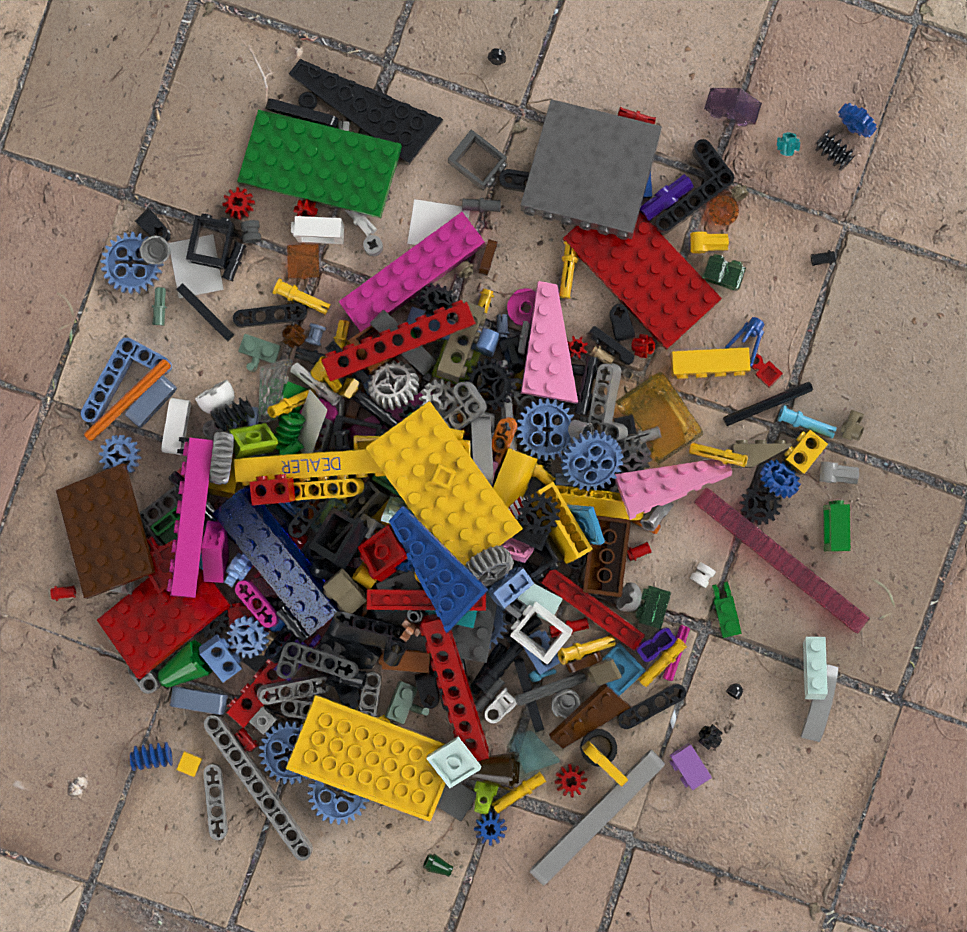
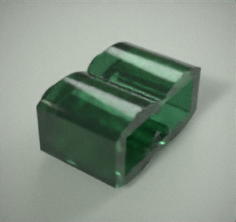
(723, 272)

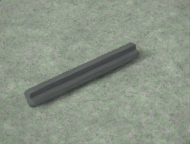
(551, 688)

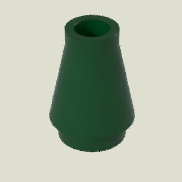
(437, 865)

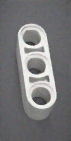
(176, 425)

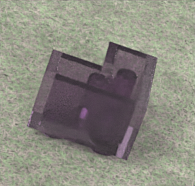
(733, 104)

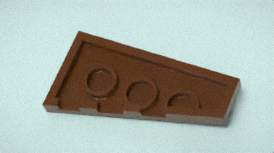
(591, 714)

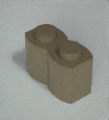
(345, 592)

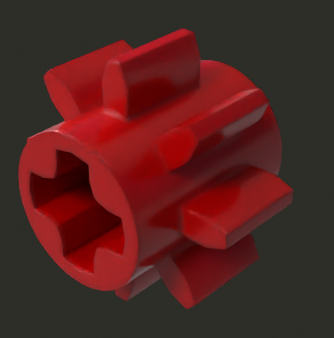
(305, 208)
(579, 343)
(643, 346)

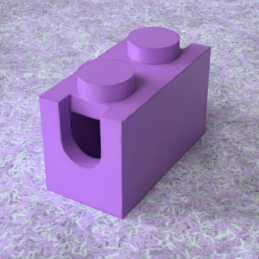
(690, 766)

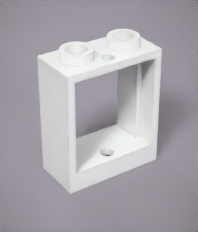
(318, 230)
(532, 646)

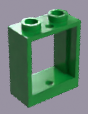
(836, 526)

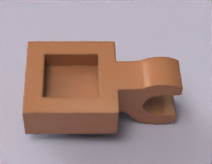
(410, 628)

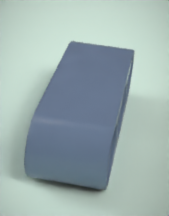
(151, 401)
(198, 700)

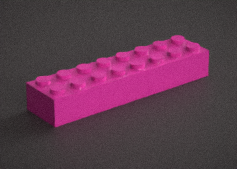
(413, 271)
(191, 519)

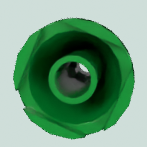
(184, 666)

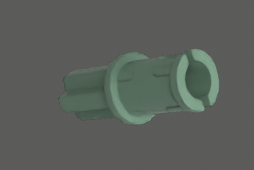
(159, 307)

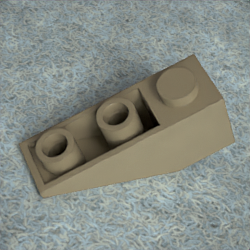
(759, 451)

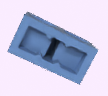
(510, 587)
(216, 660)
(541, 668)

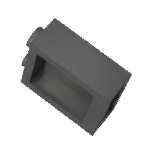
(463, 147)

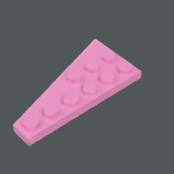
(548, 360)
(662, 485)

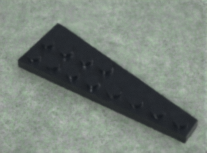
(370, 109)

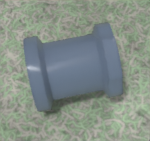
(315, 334)

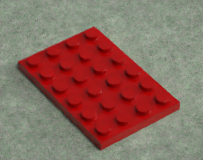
(154, 625)

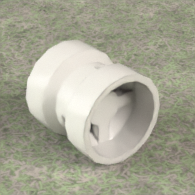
(702, 579)

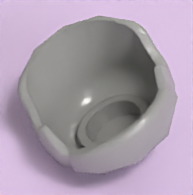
(155, 250)
(630, 598)
(565, 703)

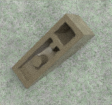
(604, 672)

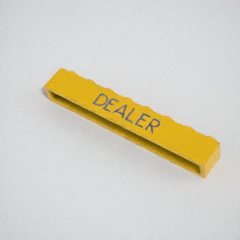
(307, 465)

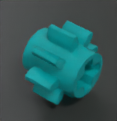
(788, 144)

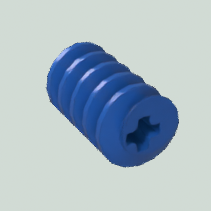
(151, 757)

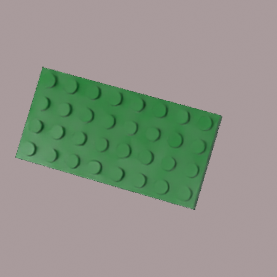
(319, 163)

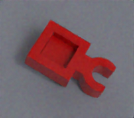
(767, 373)

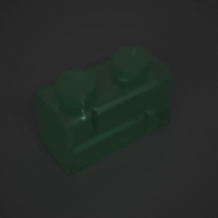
(653, 606)

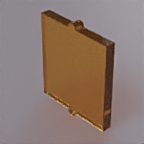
(303, 261)

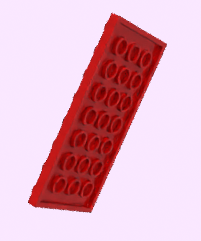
(647, 278)

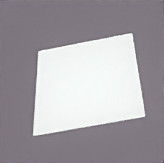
(429, 217)
(195, 277)
(314, 414)

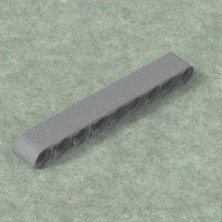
(257, 776)
(596, 818)

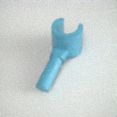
(535, 676)

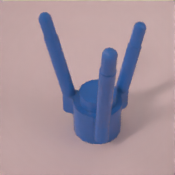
(752, 328)

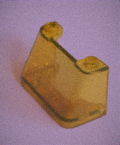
(659, 404)

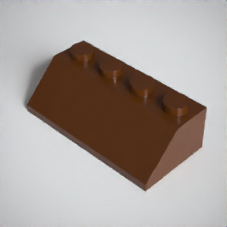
(607, 561)

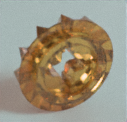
(720, 202)

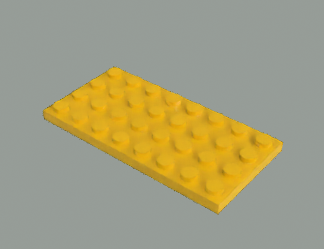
(461, 518)
(368, 758)

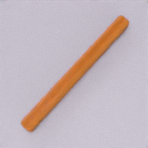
(132, 395)

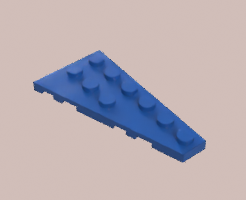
(441, 574)

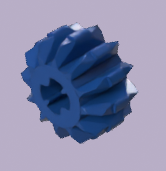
(483, 829)

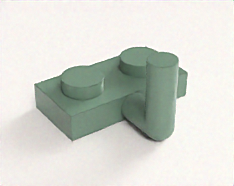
(259, 350)
(402, 703)

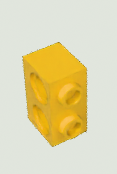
(808, 455)

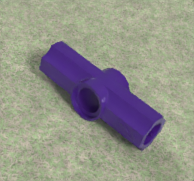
(666, 197)

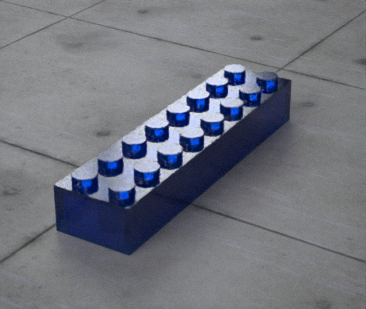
(277, 559)

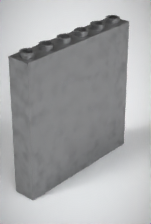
(591, 169)

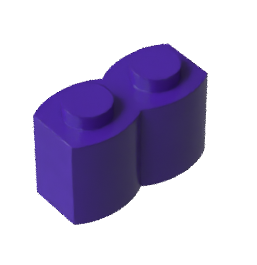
(660, 640)

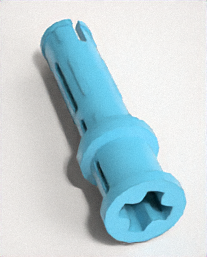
(798, 419)

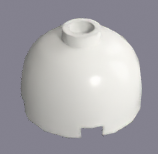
(216, 397)

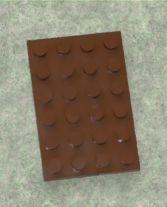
(105, 531)

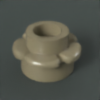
(739, 192)
(465, 270)

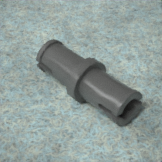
(481, 205)
(485, 698)

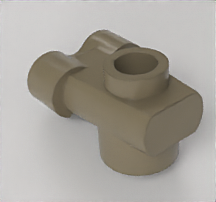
(852, 429)

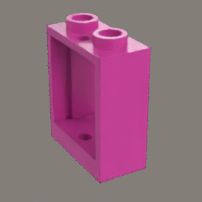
(215, 552)

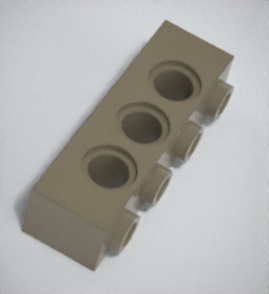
(449, 369)

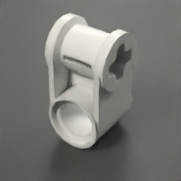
(500, 705)

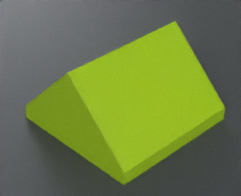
(253, 440)

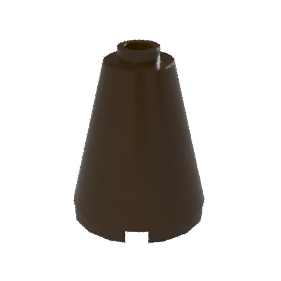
(499, 771)

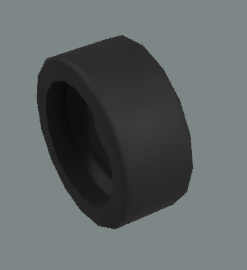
(600, 732)

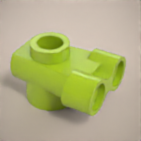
(485, 793)

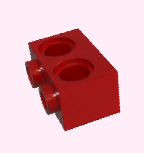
(272, 494)

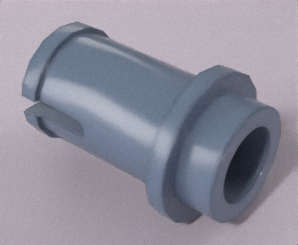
(502, 326)

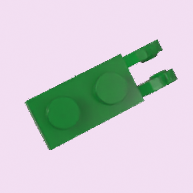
(726, 612)

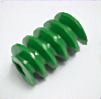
(288, 429)

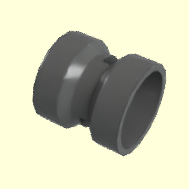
(250, 231)

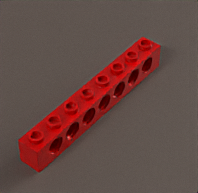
(336, 371)
(430, 625)
(238, 711)

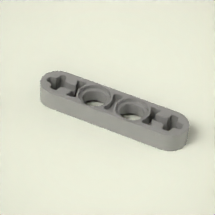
(294, 685)
(215, 801)

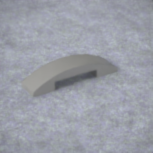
(820, 709)

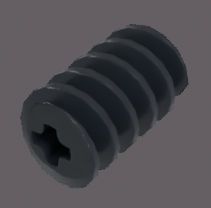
(834, 150)
(233, 414)

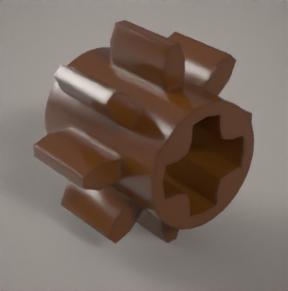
(293, 335)

